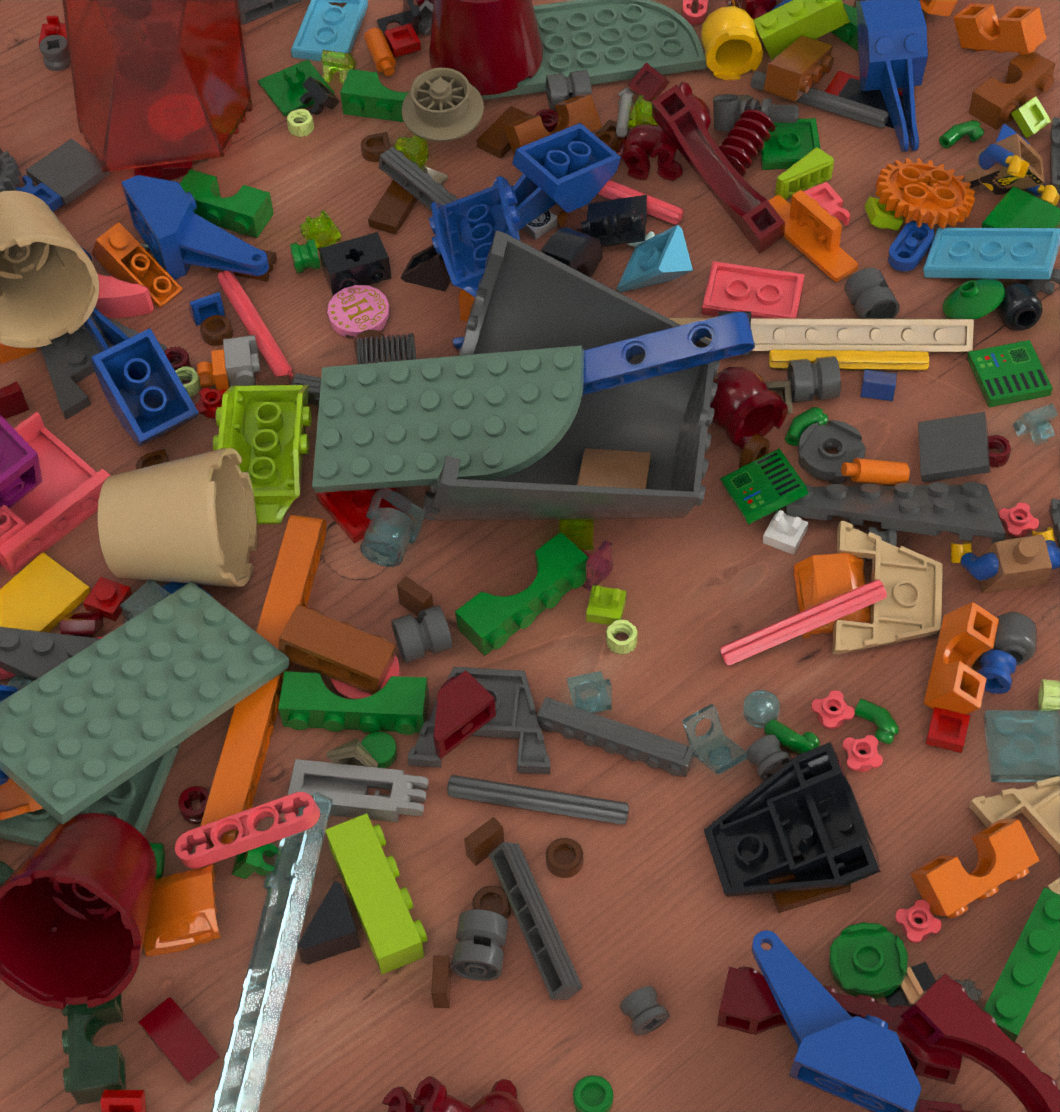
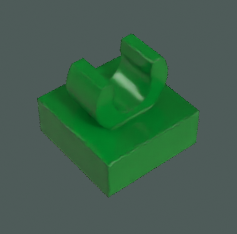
(252, 861)

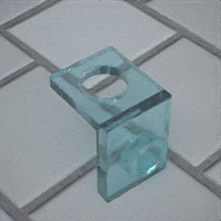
(594, 695)
(714, 747)

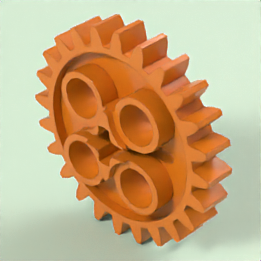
(924, 193)

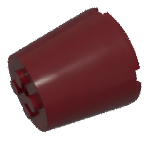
(486, 42)
(77, 913)

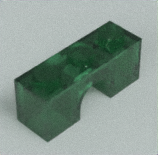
(90, 1066)

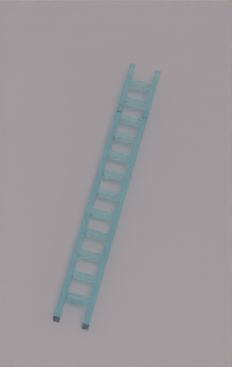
(270, 967)

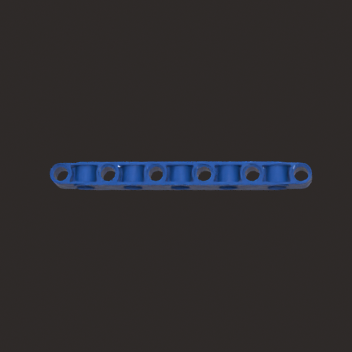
(666, 351)

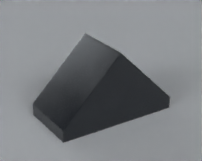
(427, 270)
(330, 930)

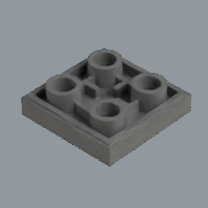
(68, 171)
(954, 447)

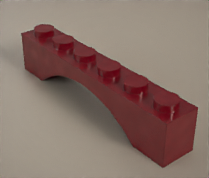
(743, 203)
(751, 1008)
(954, 1023)

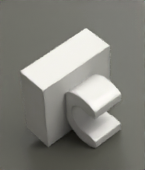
(785, 532)

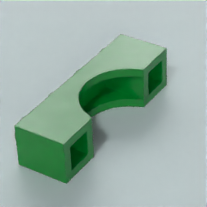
(367, 97)
(492, 619)
(397, 707)
(1027, 966)

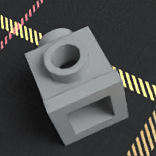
(241, 360)

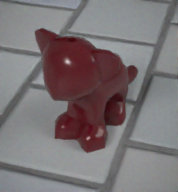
(651, 141)
(433, 1097)

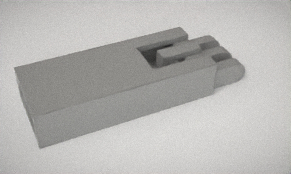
(349, 787)

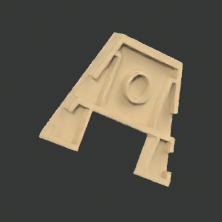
(912, 592)
(1037, 803)

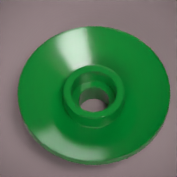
(974, 299)

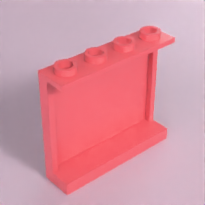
(57, 504)

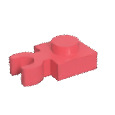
(829, 201)

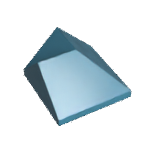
(657, 261)

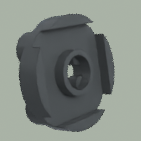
(825, 465)

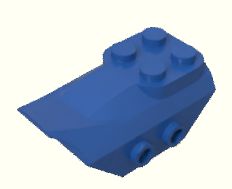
(468, 228)

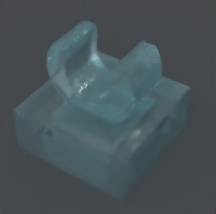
(1037, 423)

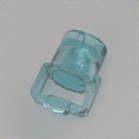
(390, 529)

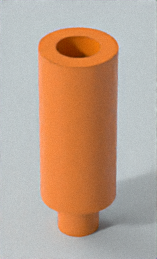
(380, 51)
(876, 471)

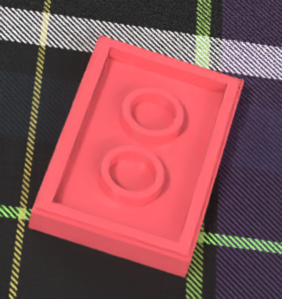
(752, 290)

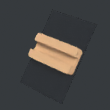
(913, 985)

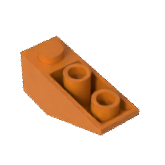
(133, 264)

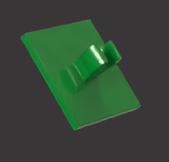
(287, 86)

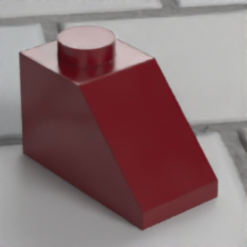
(460, 712)

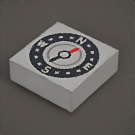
(541, 225)

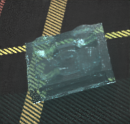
(1022, 745)

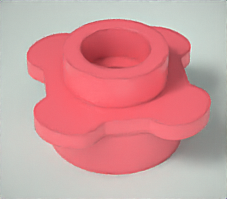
(1017, 527)
(832, 719)
(861, 762)
(918, 932)

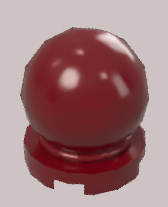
(745, 405)

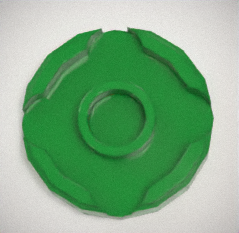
(868, 960)

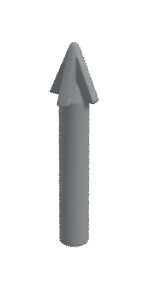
(624, 112)

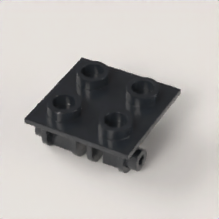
(617, 221)

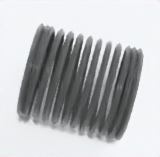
(405, 345)

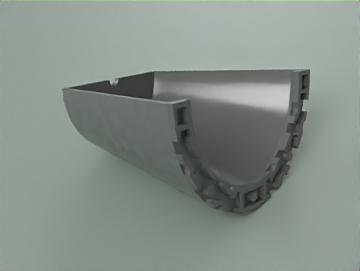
(542, 304)

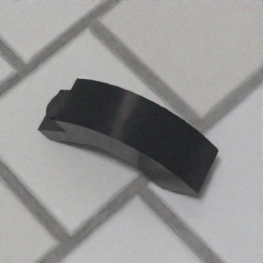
(575, 250)

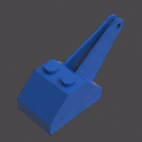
(892, 57)
(562, 171)
(179, 236)
(139, 382)
(836, 1052)

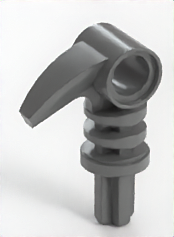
(729, 107)

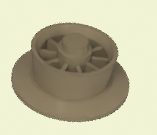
(442, 106)

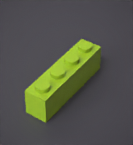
(375, 893)

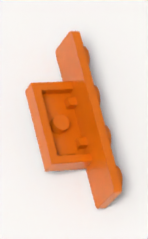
(815, 234)

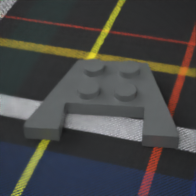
(70, 362)
(513, 719)

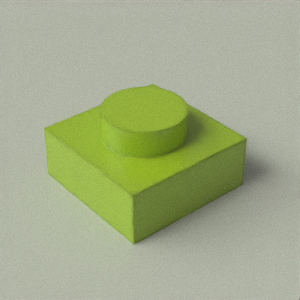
(1031, 117)
(880, 217)

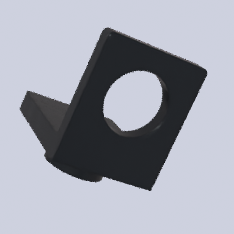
(410, 14)

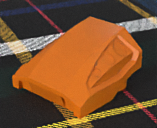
(825, 578)
(182, 912)

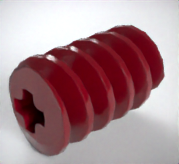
(747, 139)

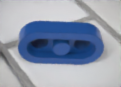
(910, 246)

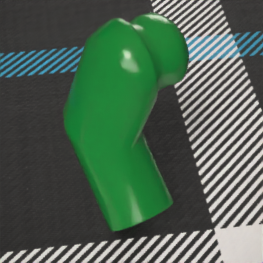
(956, 132)
(803, 421)
(880, 717)
(792, 739)

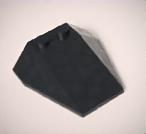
(798, 825)

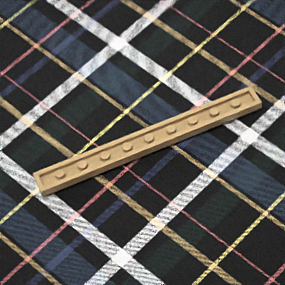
(859, 334)

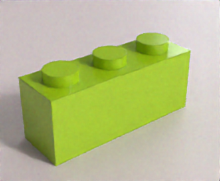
(797, 18)

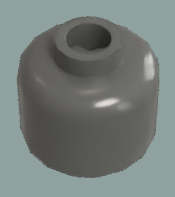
(1016, 636)

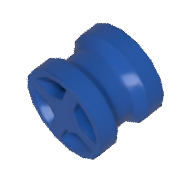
(997, 668)

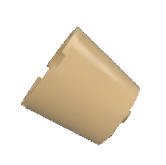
(44, 274)
(180, 521)

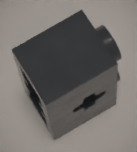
(355, 262)

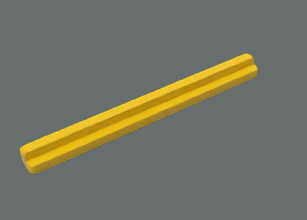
(855, 359)

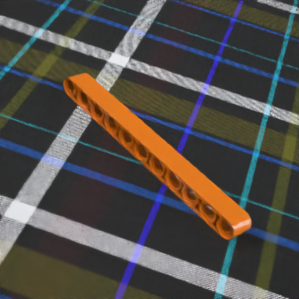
(256, 715)

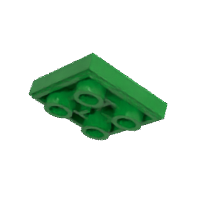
(1022, 210)

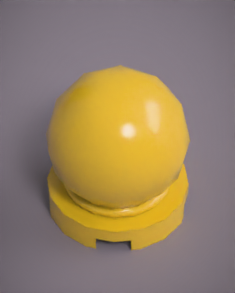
(731, 43)

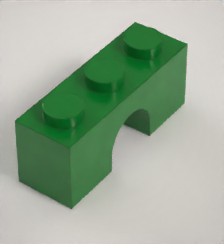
(244, 212)

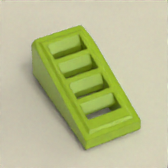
(805, 174)

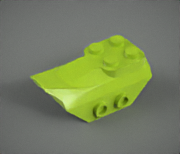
(269, 433)

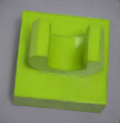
(605, 605)

